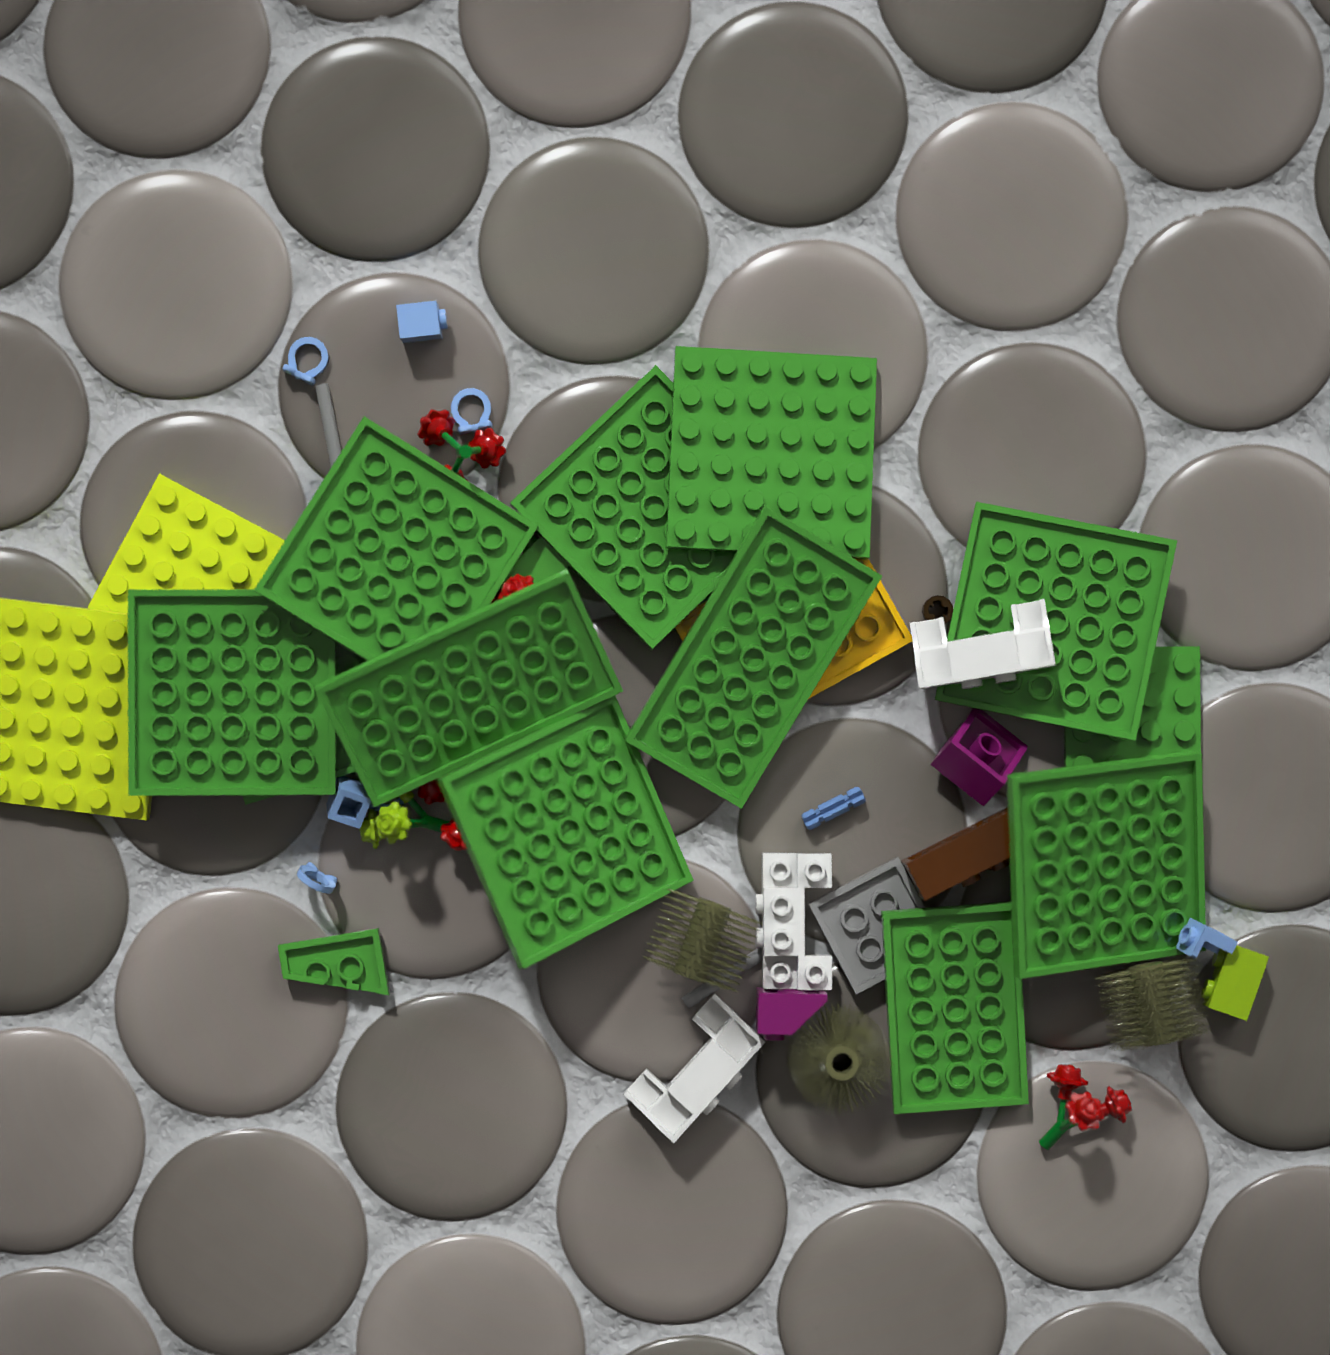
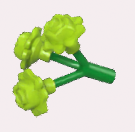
(394, 822)

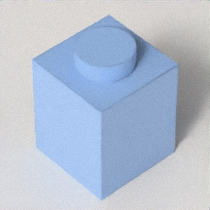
(421, 321)
(349, 803)

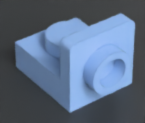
(1198, 935)

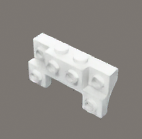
(984, 656)
(784, 921)
(703, 1077)

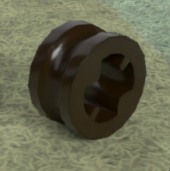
(944, 602)

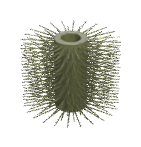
(701, 941)
(1152, 1003)
(849, 1066)

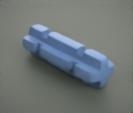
(833, 808)

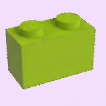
(1234, 981)

